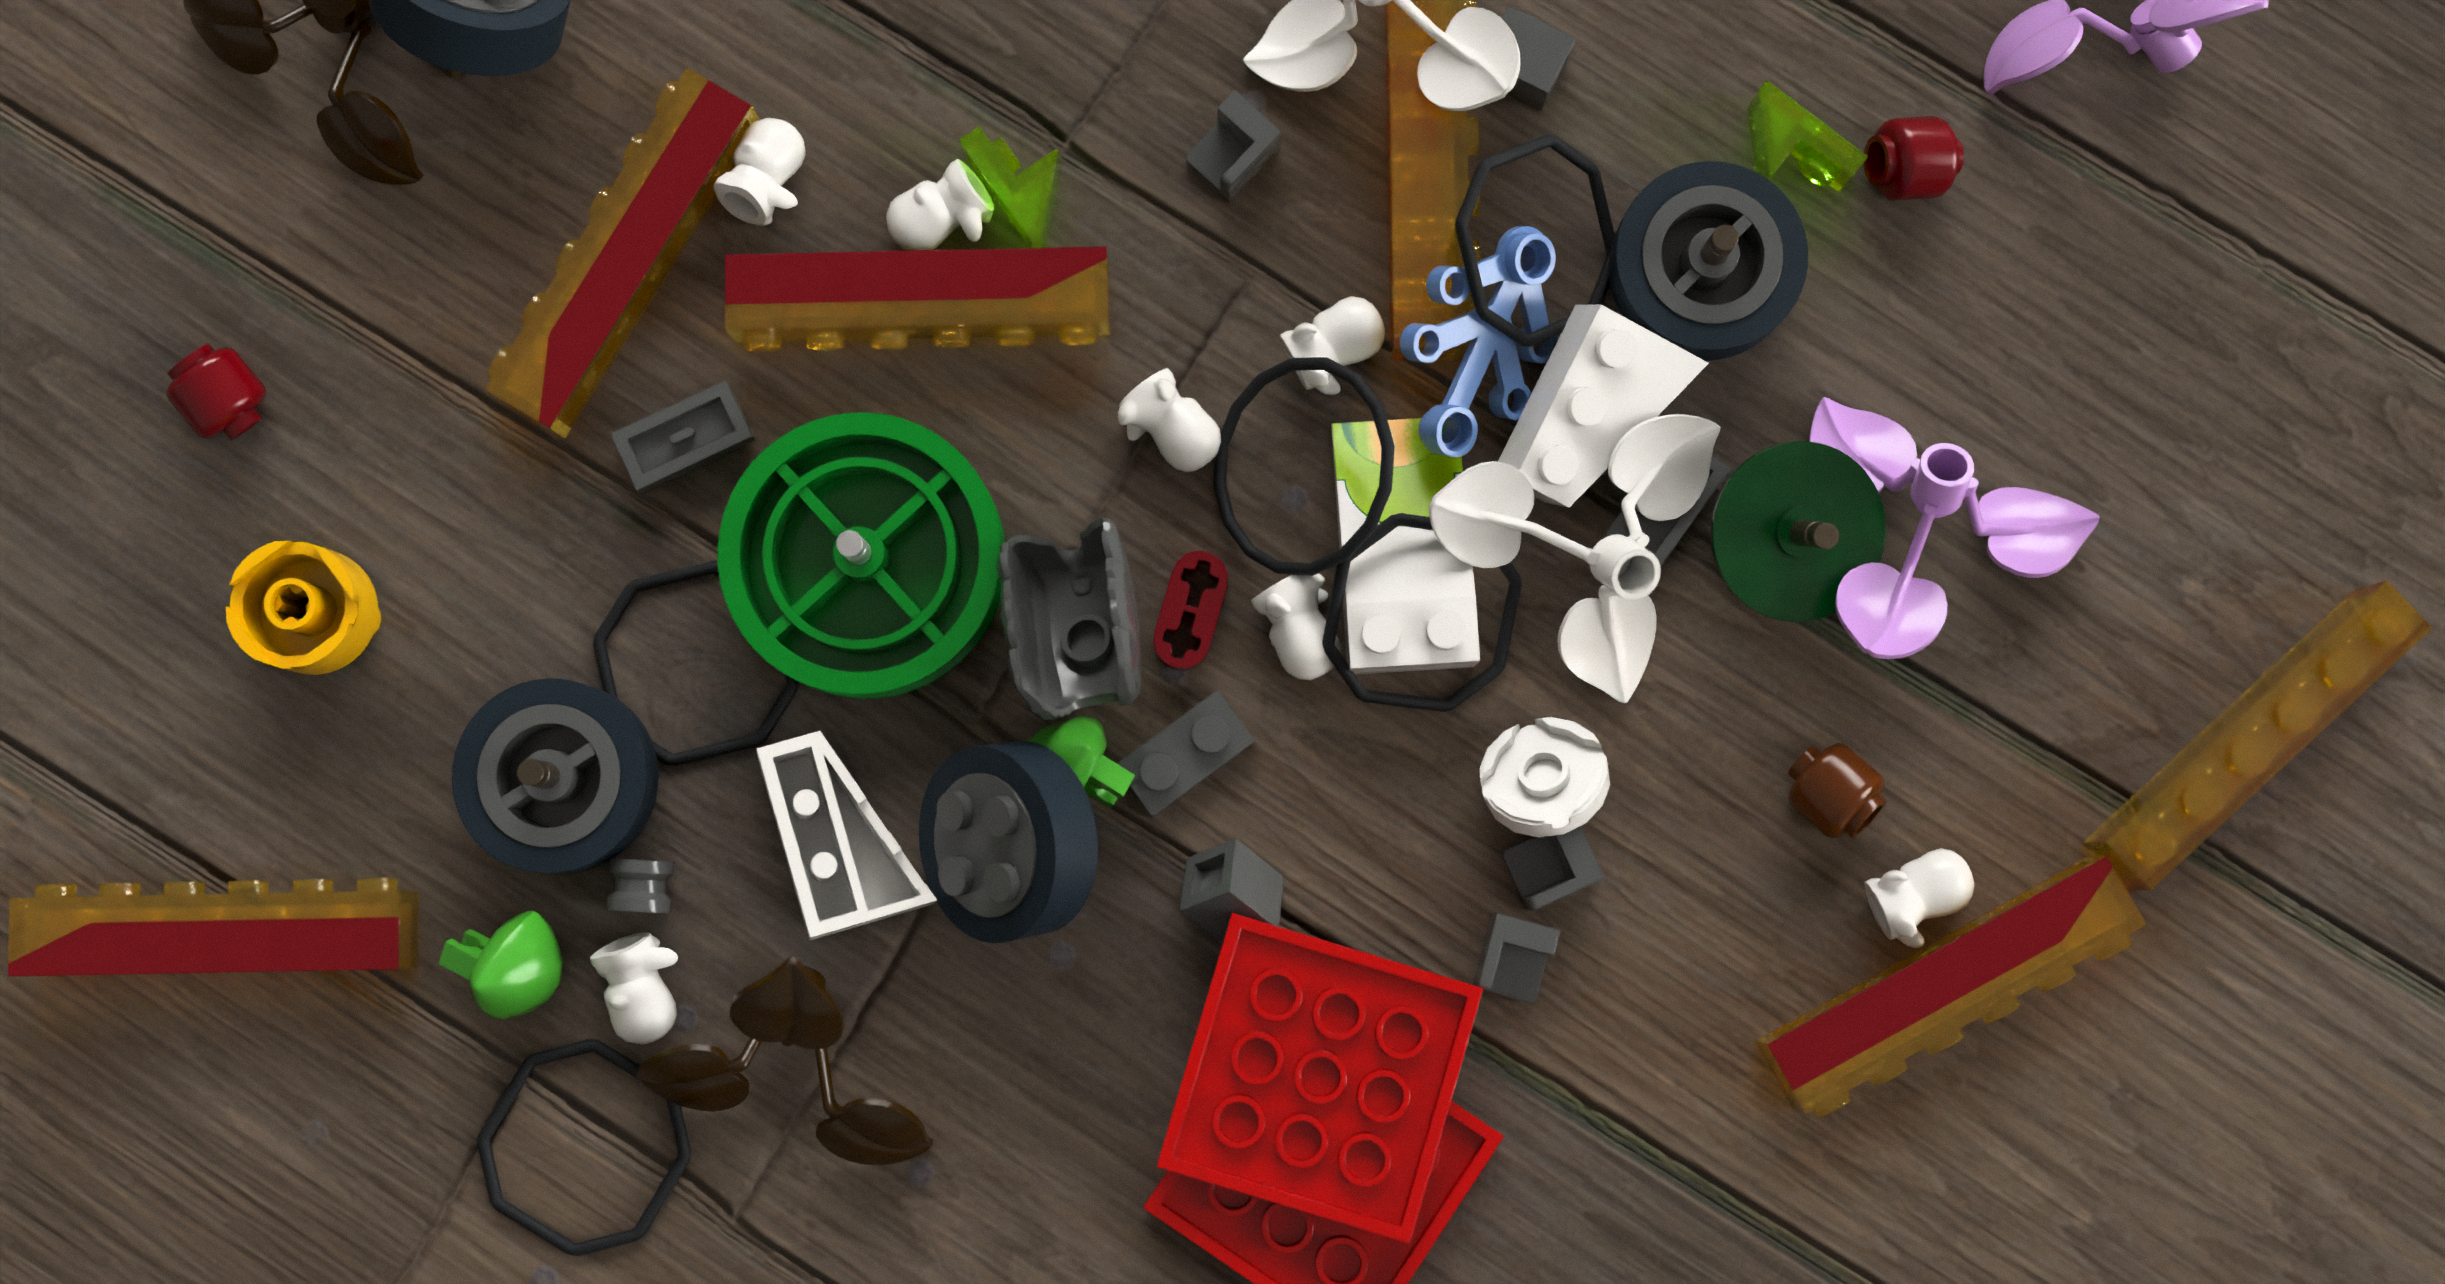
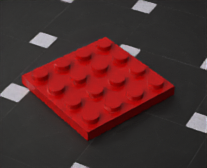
(1320, 1077)
(1295, 1247)

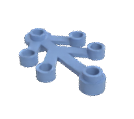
(1514, 283)

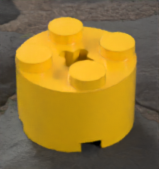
(267, 602)

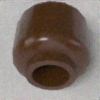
(1836, 790)

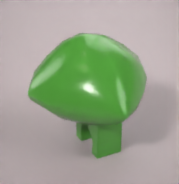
(1082, 745)
(512, 968)

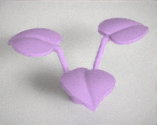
(2050, 33)
(2025, 528)

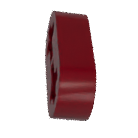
(1176, 606)

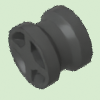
(640, 885)

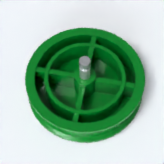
(861, 555)

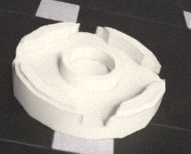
(1545, 777)

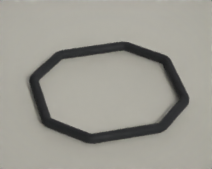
(1467, 250)
(609, 686)
(1403, 700)
(536, 1226)

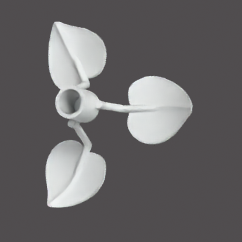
(1462, 71)
(1606, 638)

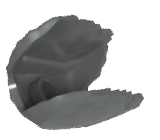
(1070, 621)

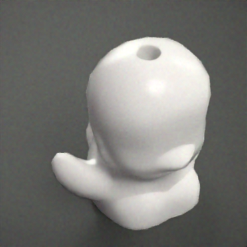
(763, 163)
(934, 210)
(1342, 333)
(1177, 423)
(1297, 624)
(1920, 890)
(636, 995)

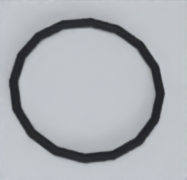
(1386, 466)

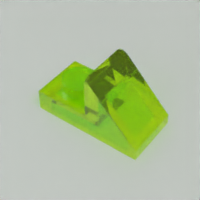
(1785, 128)
(1024, 198)

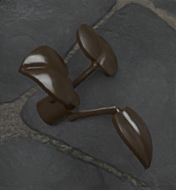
(357, 126)
(797, 1011)

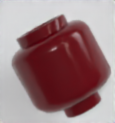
(1913, 158)
(216, 392)

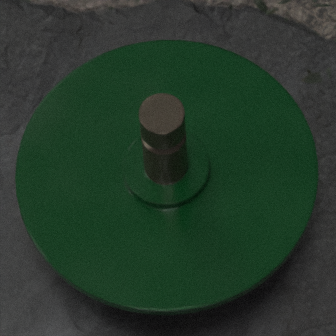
(1795, 528)

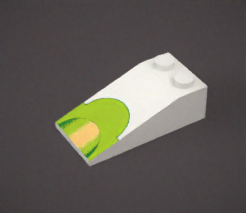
(1406, 594)

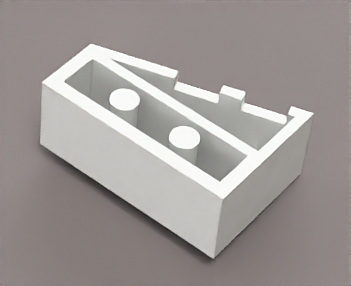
(1589, 395)
(834, 842)

